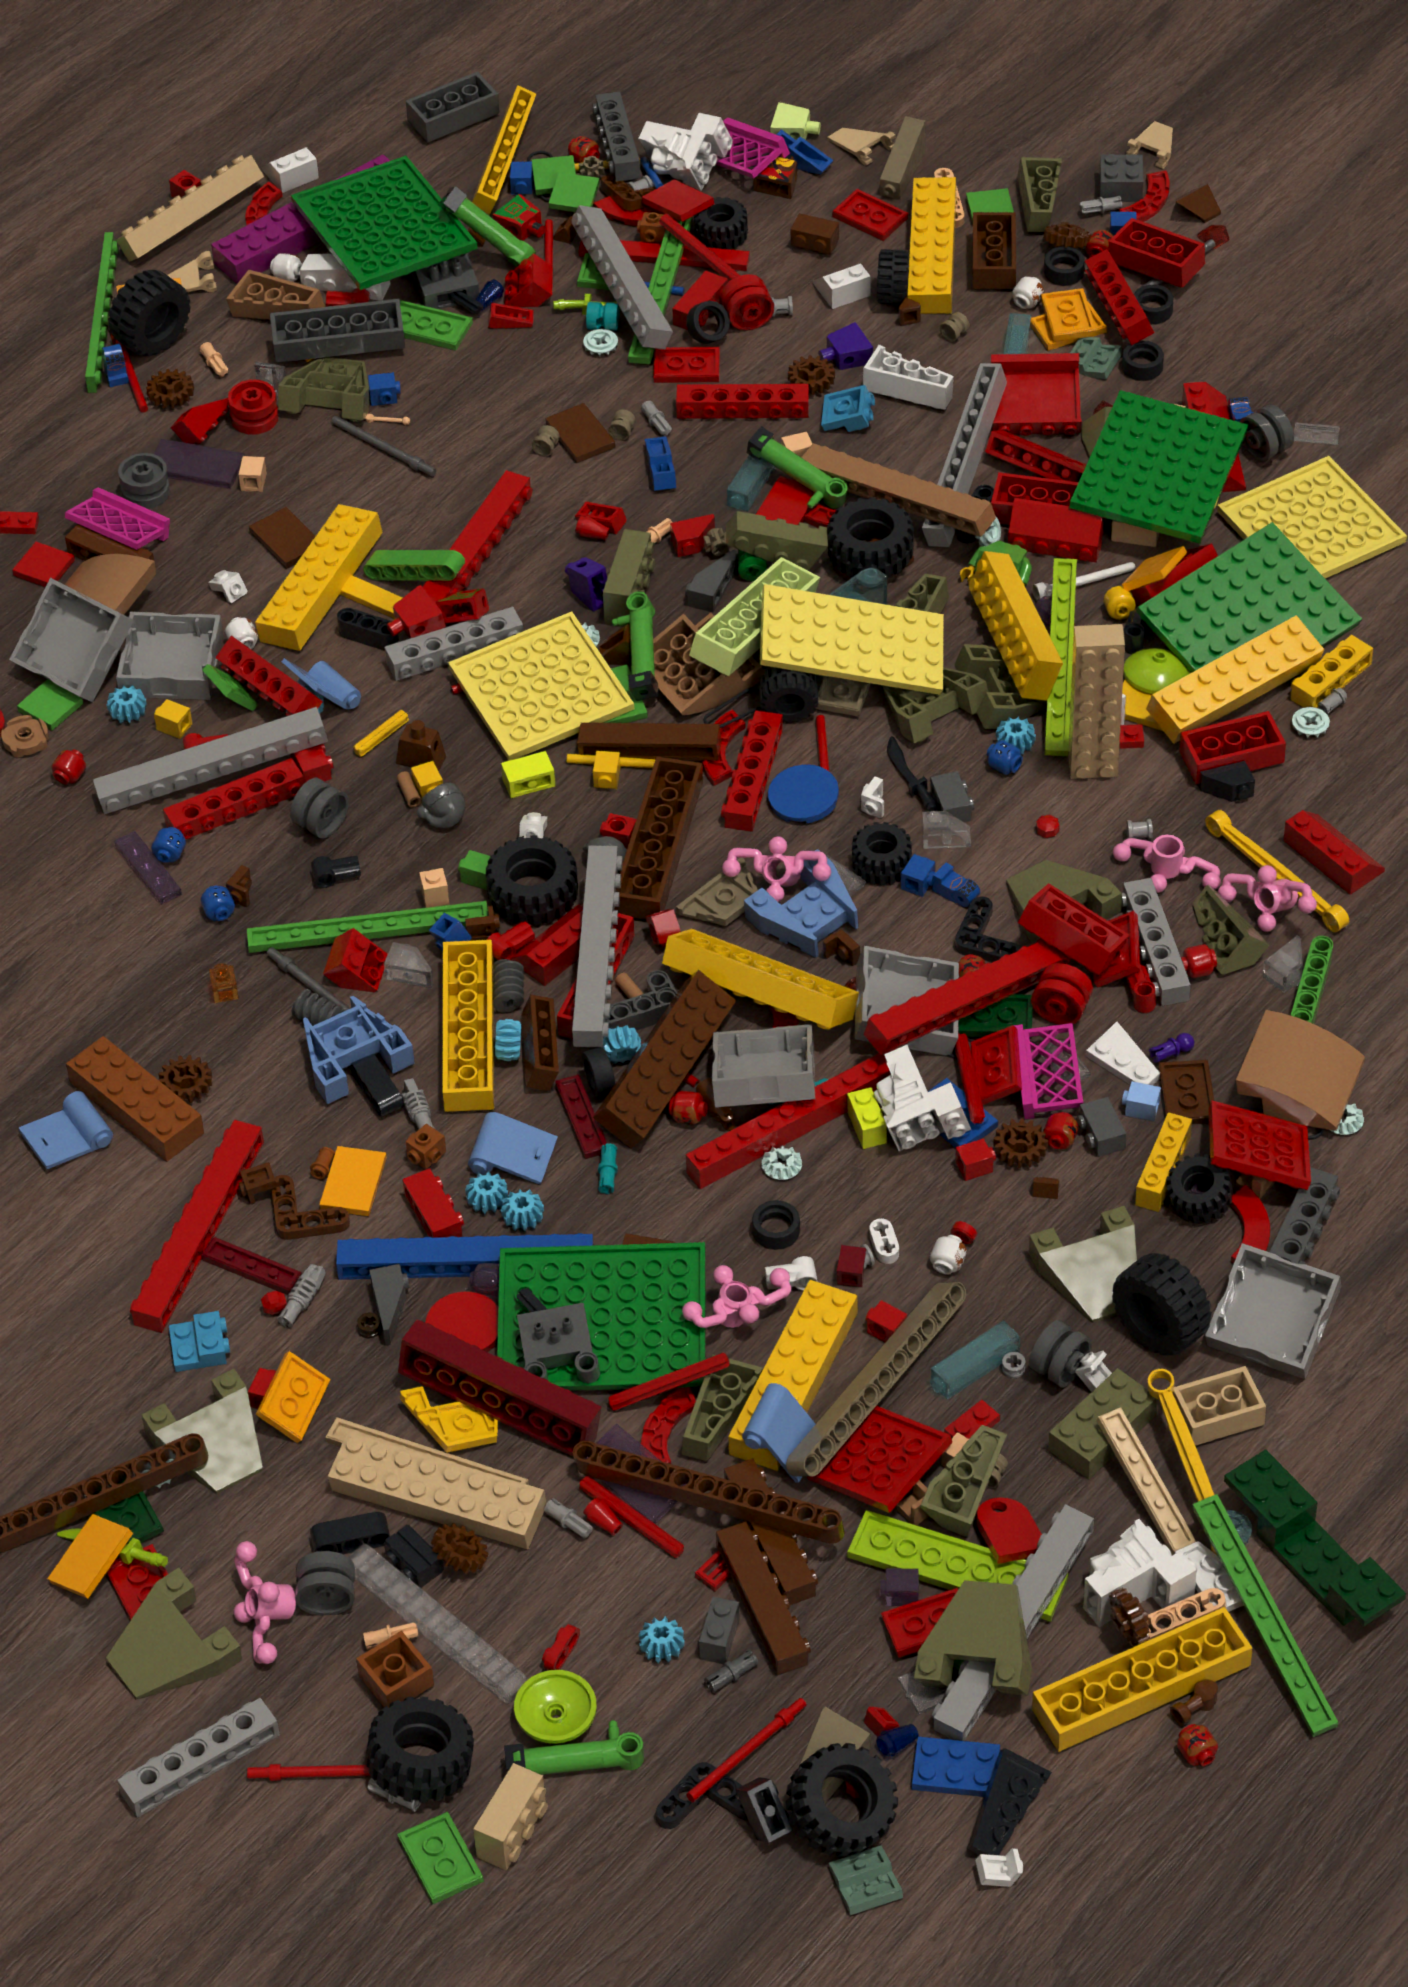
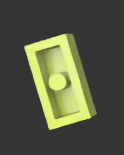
(528, 774)
(867, 1118)

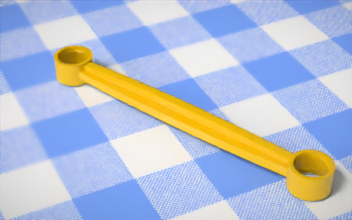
(1220, 825)
(1181, 1437)

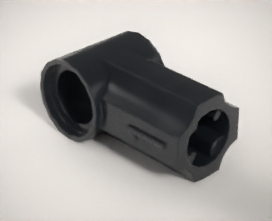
(1134, 633)
(328, 871)

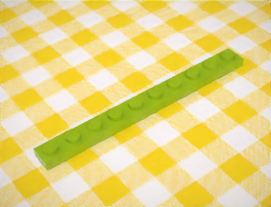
(1062, 637)

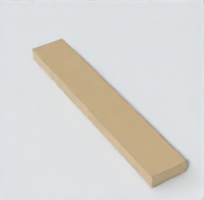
(1145, 1480)

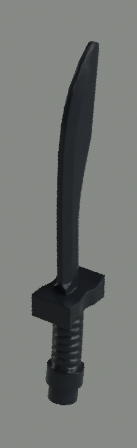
(915, 786)

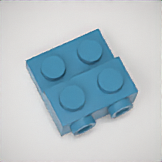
(848, 409)
(199, 1342)

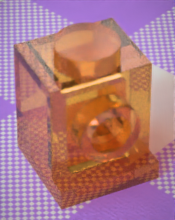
(223, 977)

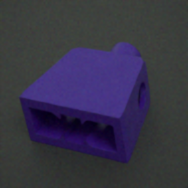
(847, 347)
(587, 581)

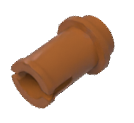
(320, 1167)

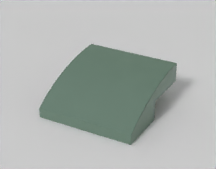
(1095, 358)
(866, 1880)

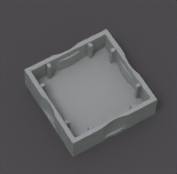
(71, 640)
(168, 654)
(891, 979)
(763, 1066)
(1273, 1311)

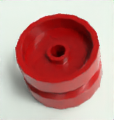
(747, 302)
(253, 407)
(1062, 994)

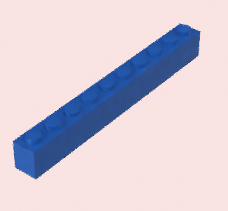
(437, 1256)

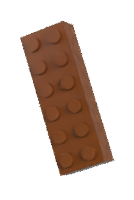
(135, 1098)

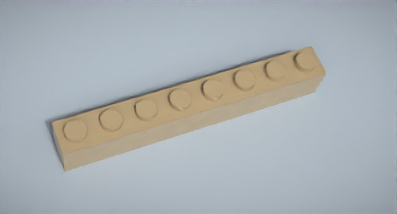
(189, 208)

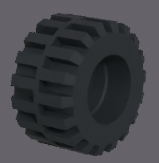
(722, 224)
(892, 276)
(788, 693)
(881, 839)
(1203, 1205)

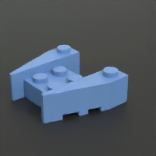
(808, 914)
(349, 1038)

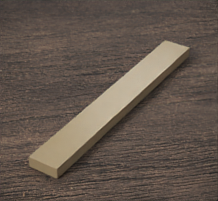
(340, 1428)

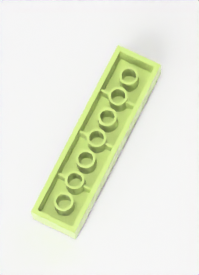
(736, 629)

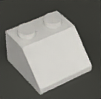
(292, 170)
(844, 286)

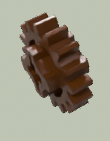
(1066, 235)
(812, 372)
(170, 388)
(186, 1078)
(1020, 1143)
(459, 1548)
(1129, 1616)

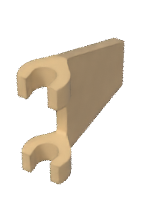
(1155, 138)
(859, 142)
(190, 274)

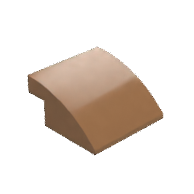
(113, 579)
(692, 684)
(1300, 1071)

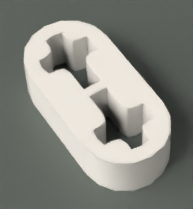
(888, 1240)

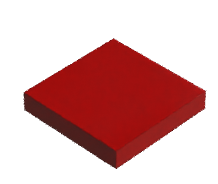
(43, 563)

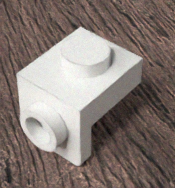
(230, 584)
(871, 798)
(533, 824)
(1093, 1370)
(999, 1870)

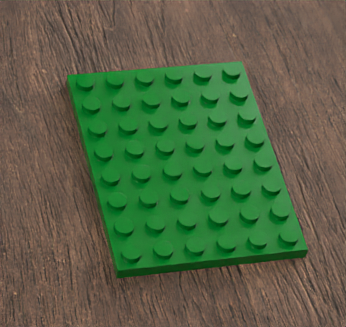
(383, 222)
(1159, 466)
(1244, 596)
(630, 1305)

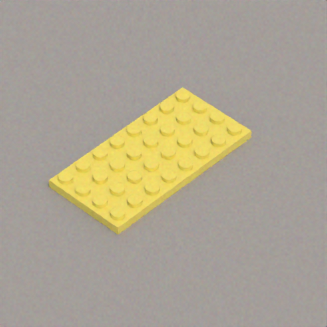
(851, 639)

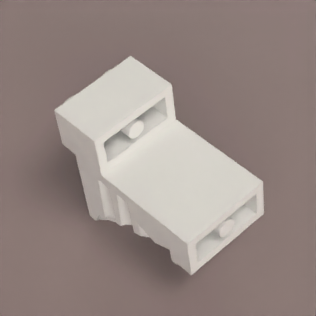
(685, 152)
(911, 1110)
(1142, 1568)

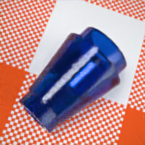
(490, 293)
(896, 1739)

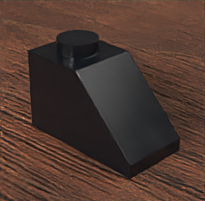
(1228, 782)

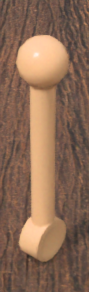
(370, 418)

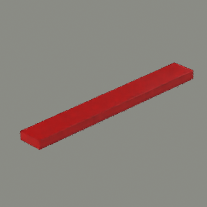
(649, 253)

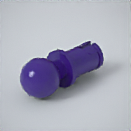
(1183, 1042)

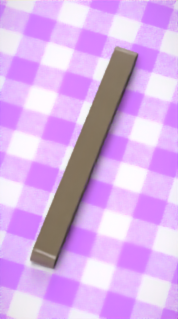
(875, 1379)

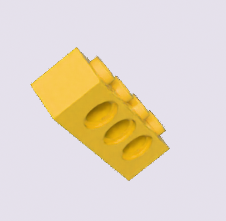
(1332, 672)
(1166, 1152)

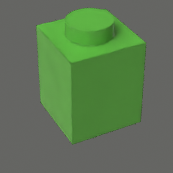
(474, 869)

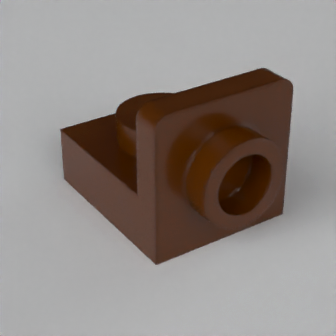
(239, 885)
(482, 927)
(843, 945)
(257, 1180)

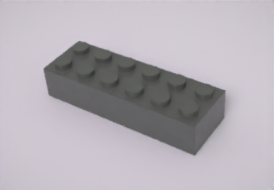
(337, 330)

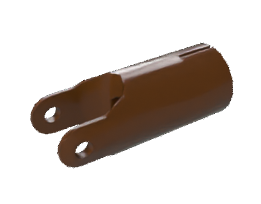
(721, 1114)

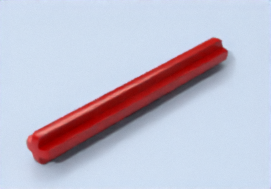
(697, 247)
(969, 1079)
(669, 1381)
(632, 1517)

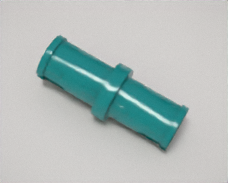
(607, 1169)

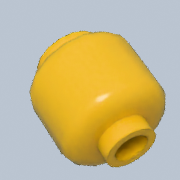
(1118, 601)

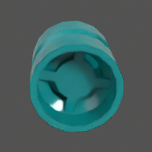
(602, 316)

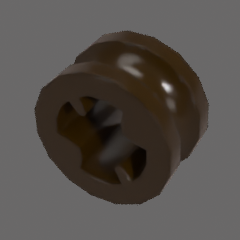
(370, 1319)

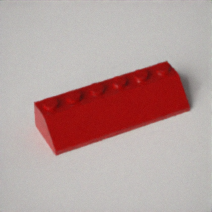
(1208, 400)

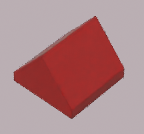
(879, 1720)

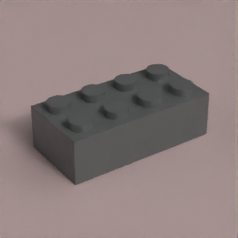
(452, 106)

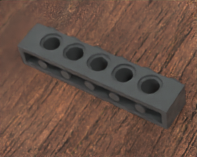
(616, 136)
(1306, 1218)

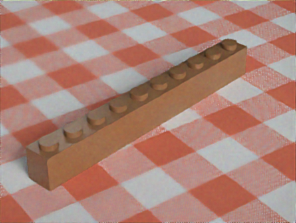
(907, 491)

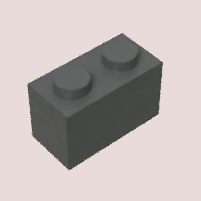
(951, 795)
(1101, 1127)
(719, 1630)

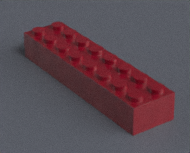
(497, 1388)

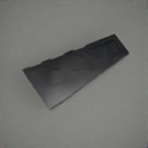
(1008, 1795)

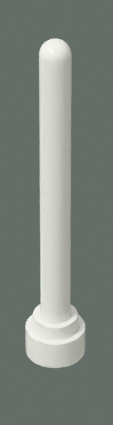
(1041, 589)

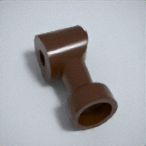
(1203, 1699)

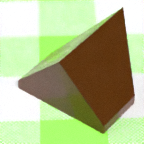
(1200, 203)
(617, 647)

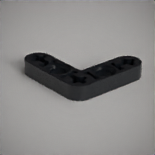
(976, 936)
(684, 1807)

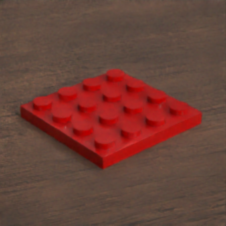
(1259, 1145)
(883, 1459)

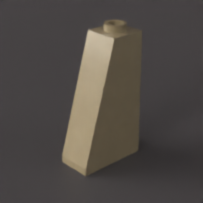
(904, 158)
(830, 1730)

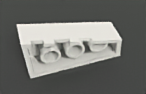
(326, 274)
(907, 380)

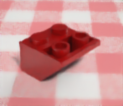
(529, 283)
(355, 962)

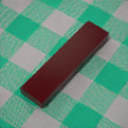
(581, 1115)
(251, 1265)

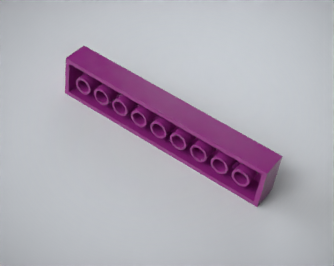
(267, 237)

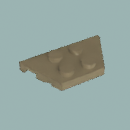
(720, 898)

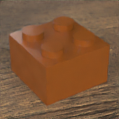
(395, 1670)

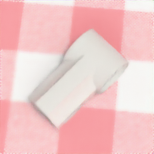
(800, 1272)

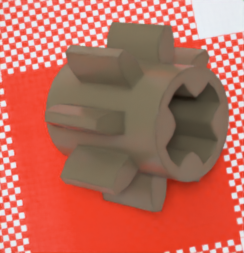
(591, 167)
(716, 542)

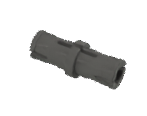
(731, 1671)

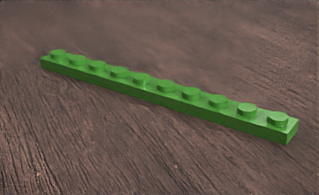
(661, 285)
(100, 318)
(369, 925)
(1265, 1615)

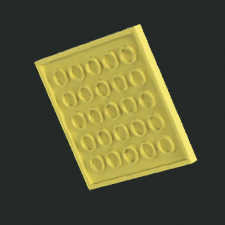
(1319, 514)
(540, 686)

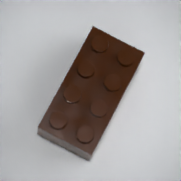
(994, 250)

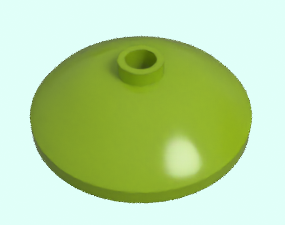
(1153, 669)
(555, 1694)

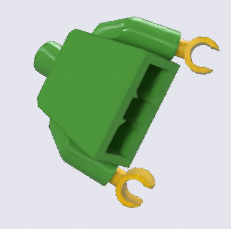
(1016, 553)

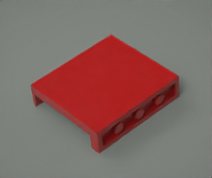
(1039, 394)

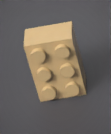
(1220, 1405)
(510, 1817)

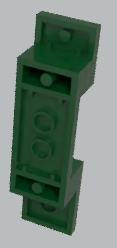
(1292, 1533)

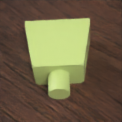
(794, 121)

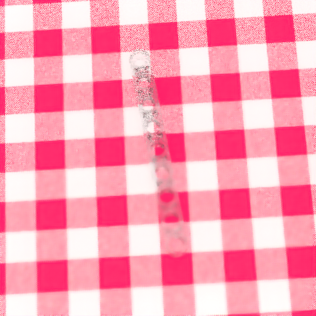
(437, 1624)

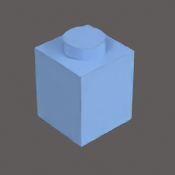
(1142, 1101)

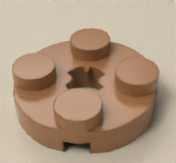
(36, 736)

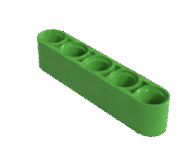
(414, 565)
(1313, 979)

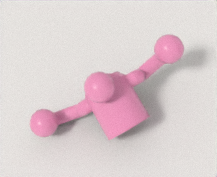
(1167, 860)
(767, 865)
(1269, 894)
(737, 1300)
(262, 1602)

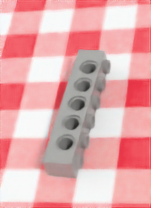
(450, 643)
(1156, 942)
(191, 1770)

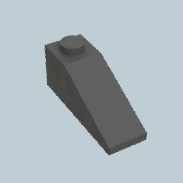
(711, 583)
(390, 1296)

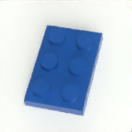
(977, 1130)
(953, 1766)

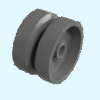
(1267, 432)
(144, 480)
(319, 808)
(1059, 1353)
(325, 1583)

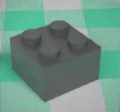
(1121, 177)

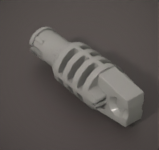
(416, 1104)
(302, 1294)

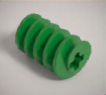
(750, 566)

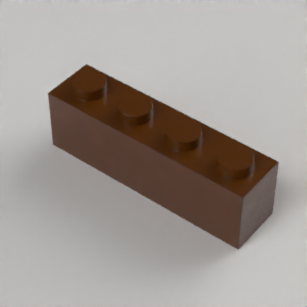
(88, 544)
(539, 1042)

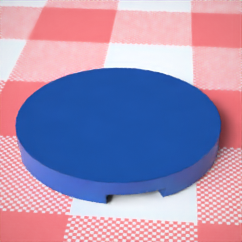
(803, 793)

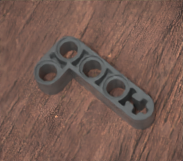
(646, 1008)

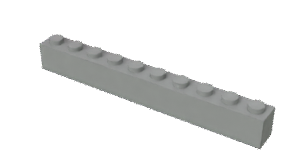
(622, 277)
(968, 443)
(210, 760)
(596, 946)
(1036, 1587)

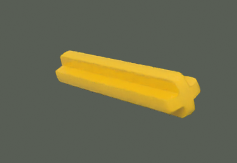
(380, 733)

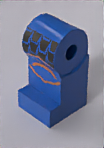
(114, 365)
(1239, 408)
(954, 886)

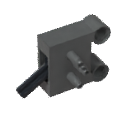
(449, 284)
(556, 1338)

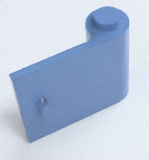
(328, 683)
(67, 1132)
(512, 1148)
(778, 1424)

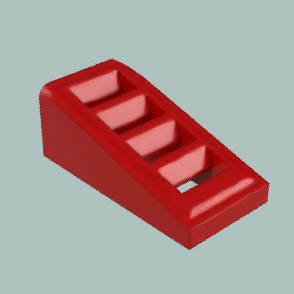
(509, 317)
(608, 515)

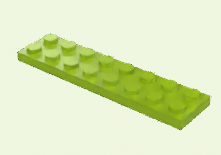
(938, 1557)

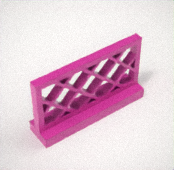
(751, 138)
(119, 510)
(1028, 1076)

